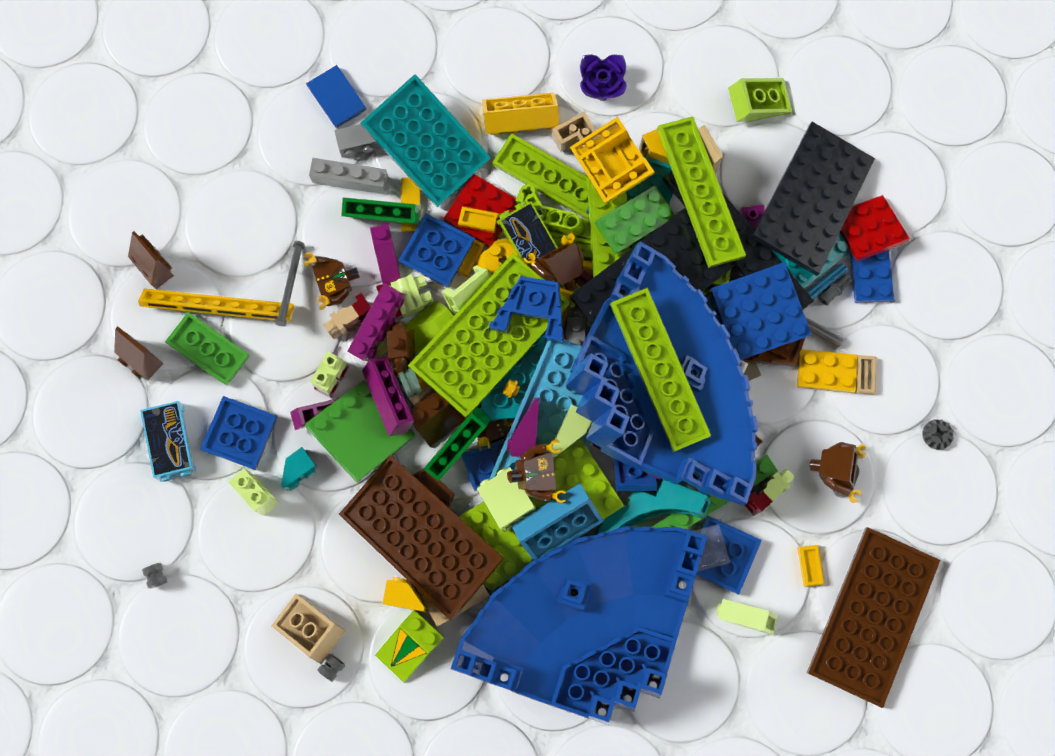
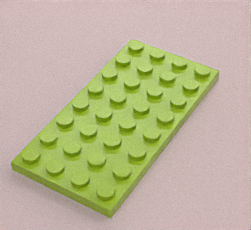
(467, 356)
(571, 468)

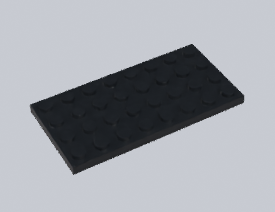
(813, 198)
(674, 240)

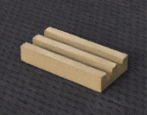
(872, 391)

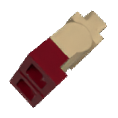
(348, 318)

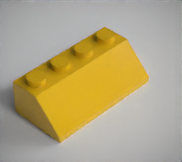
(520, 113)

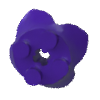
(611, 68)

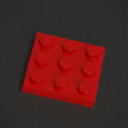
(481, 196)
(872, 229)

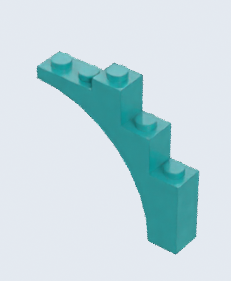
(669, 499)

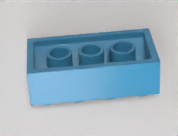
(557, 523)

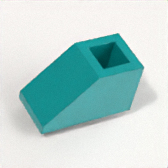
(296, 468)

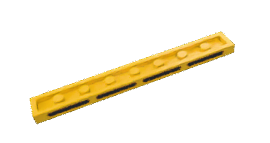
(212, 304)

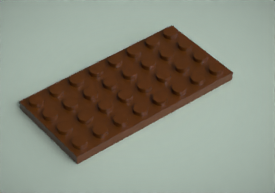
(421, 537)
(873, 617)

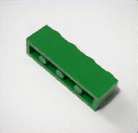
(381, 210)
(457, 443)

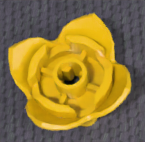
(497, 252)

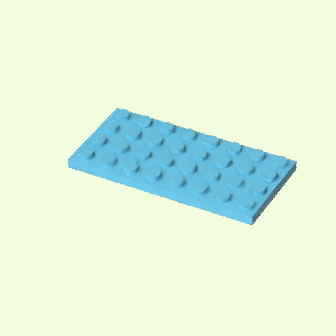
(554, 398)

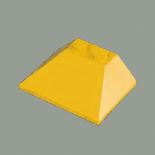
(611, 160)

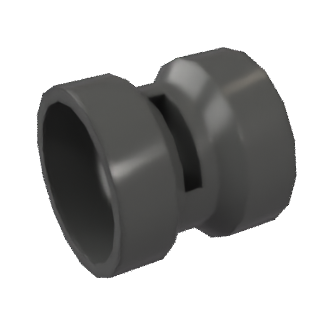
(154, 575)
(328, 671)

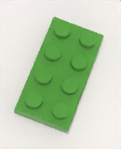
(634, 219)
(207, 348)

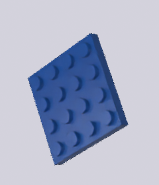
(761, 311)

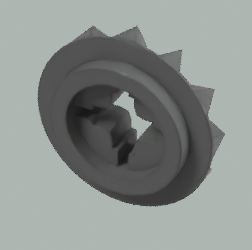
(934, 442)

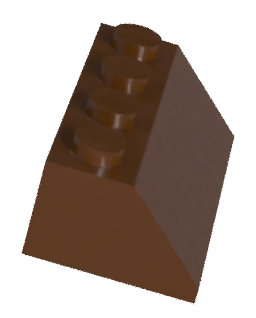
(435, 418)

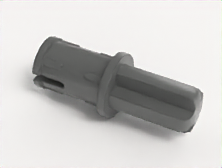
(835, 289)

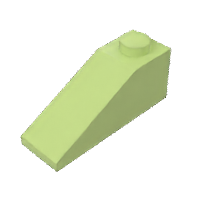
(572, 429)

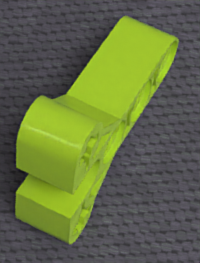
(566, 219)

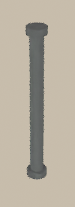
(281, 320)

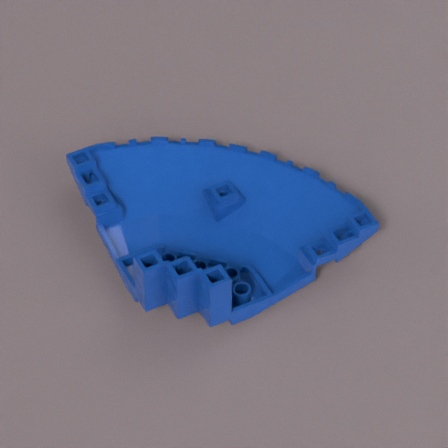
(620, 405)
(592, 645)

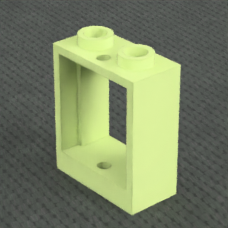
(253, 492)

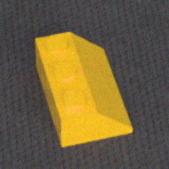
(403, 595)

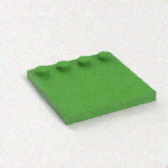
(355, 433)

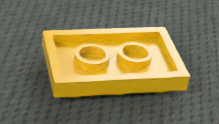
(827, 371)

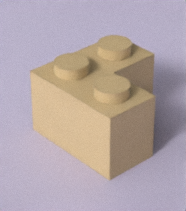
(572, 131)

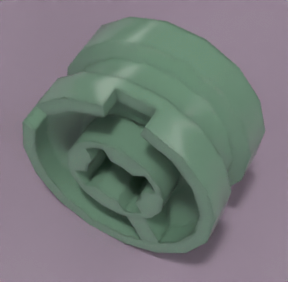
(410, 382)

